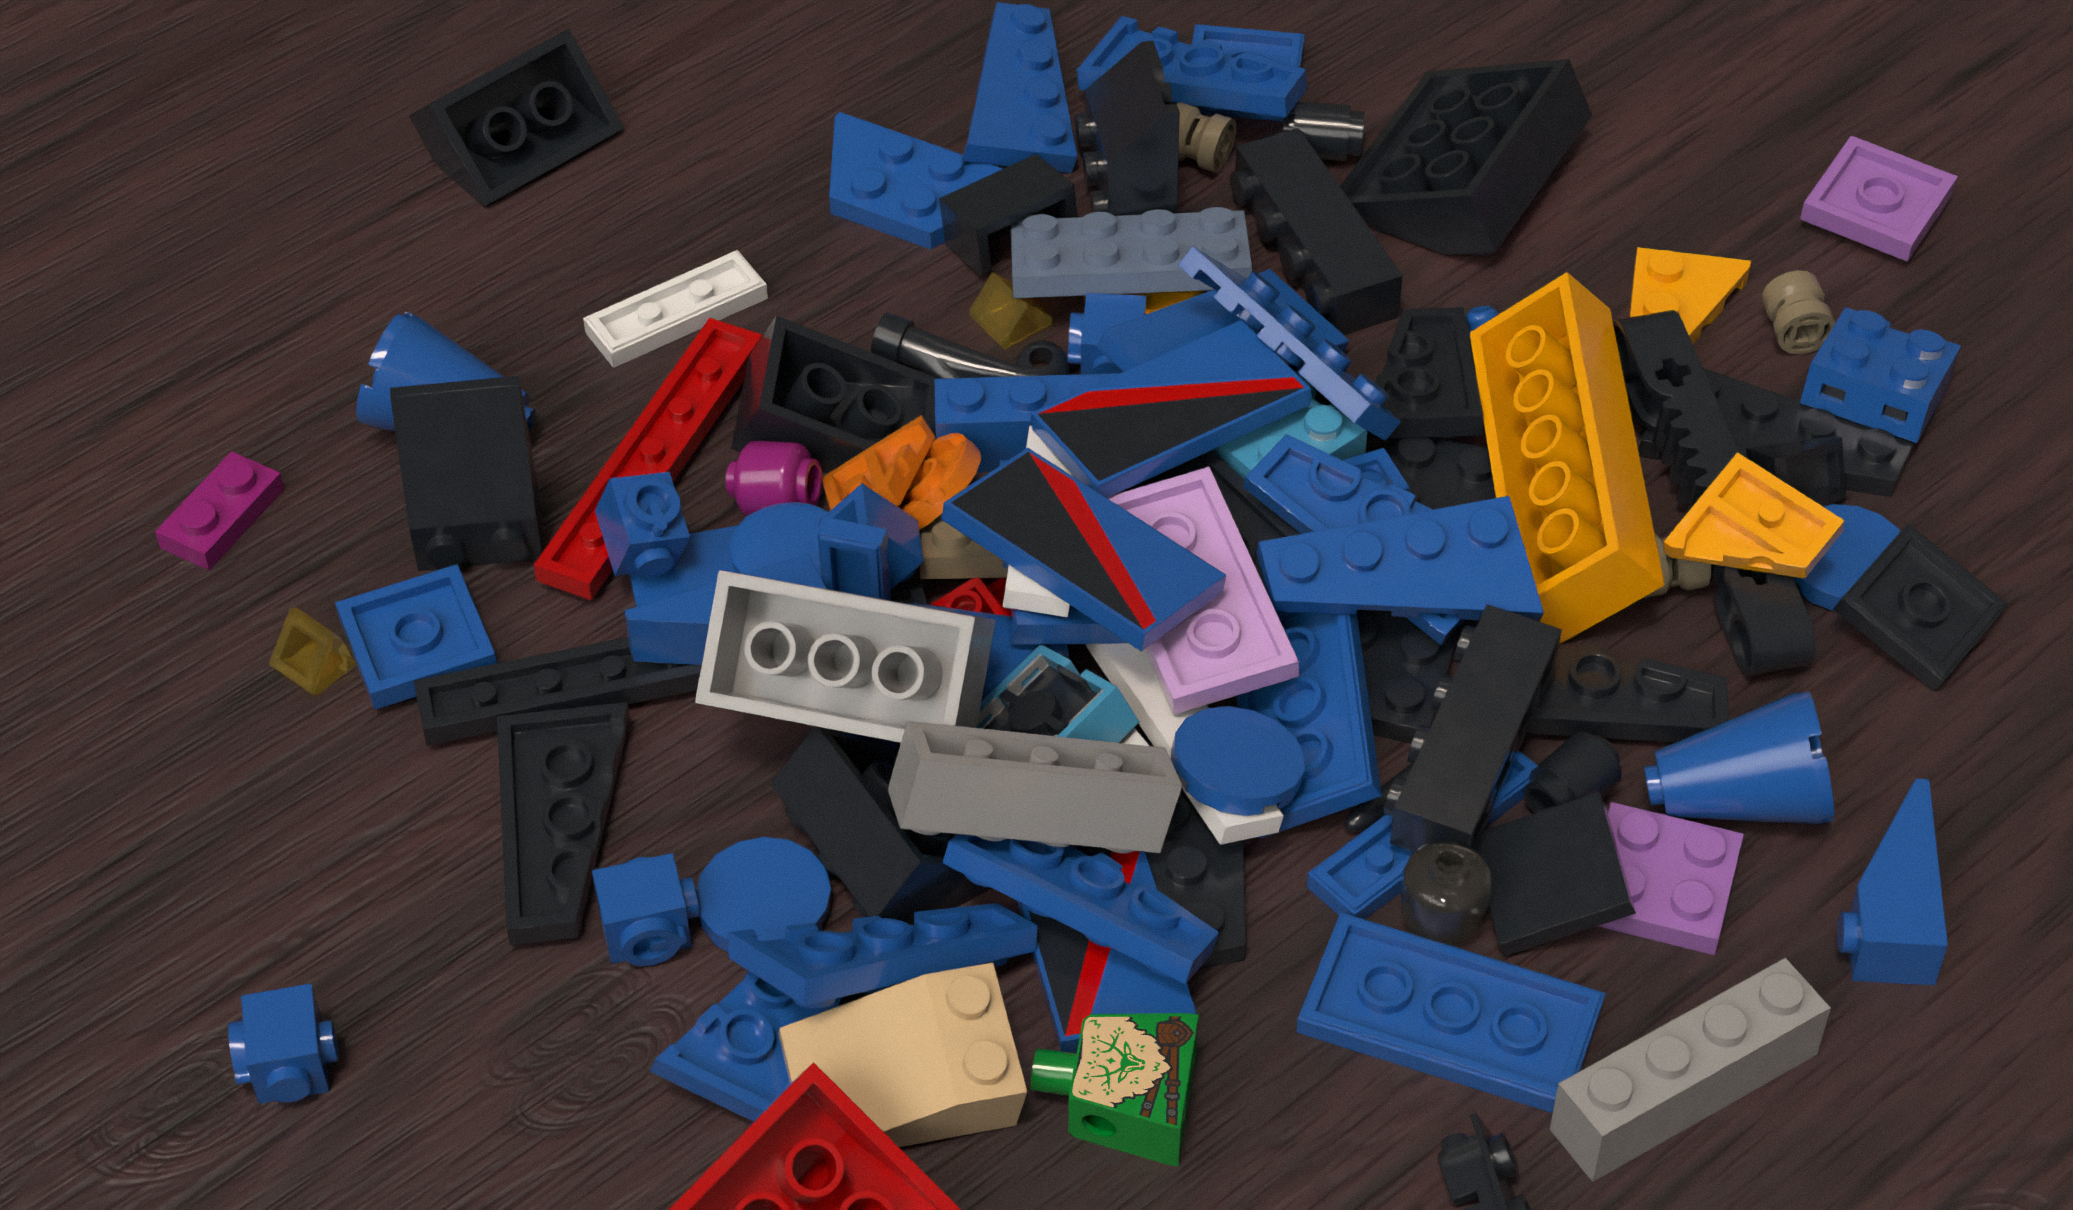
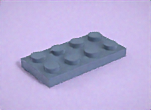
(1122, 252)

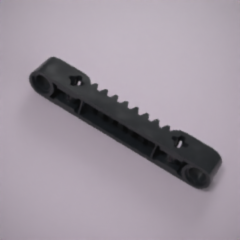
(1674, 400)

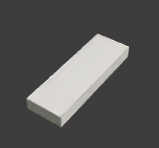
(675, 308)

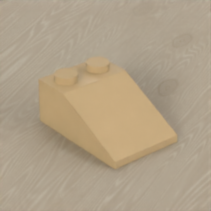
(919, 1055)

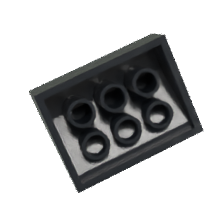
(1468, 154)

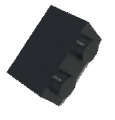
(826, 395)
(467, 473)

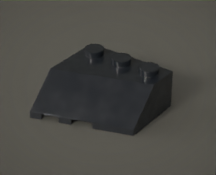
(1131, 137)

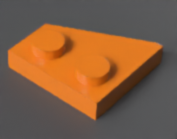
(885, 466)

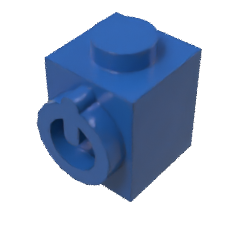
(1086, 328)
(642, 524)
(645, 909)
(282, 1044)

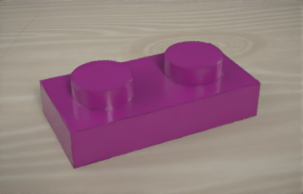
(219, 510)

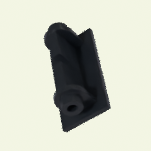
(1480, 1169)

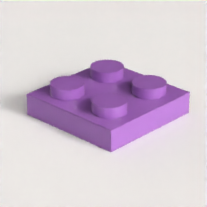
(1879, 198)
(1675, 876)

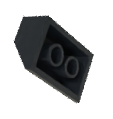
(518, 120)
(841, 799)

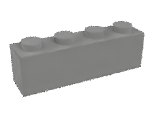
(1033, 788)
(1688, 1069)

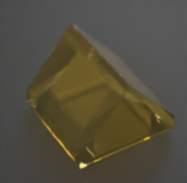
(1007, 317)
(310, 653)

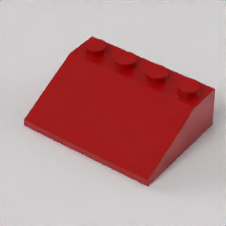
(813, 1155)

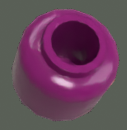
(773, 475)

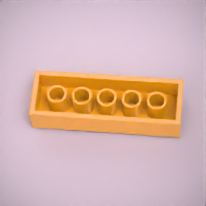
(1567, 453)

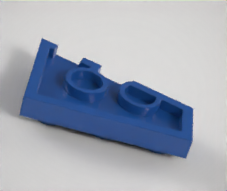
(736, 1049)

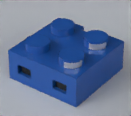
(1880, 374)

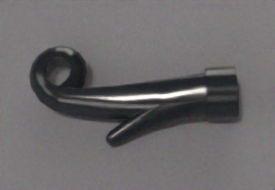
(943, 359)

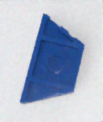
(895, 180)

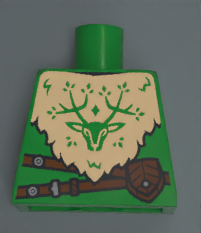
(1126, 1081)

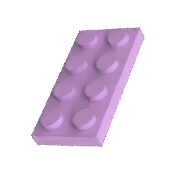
(1237, 636)

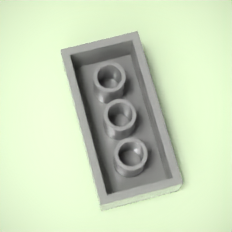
(841, 658)

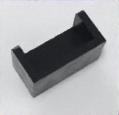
(993, 203)

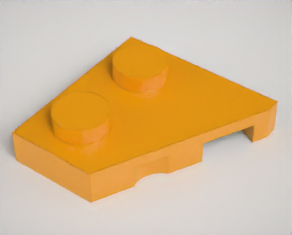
(1685, 283)
(1754, 524)

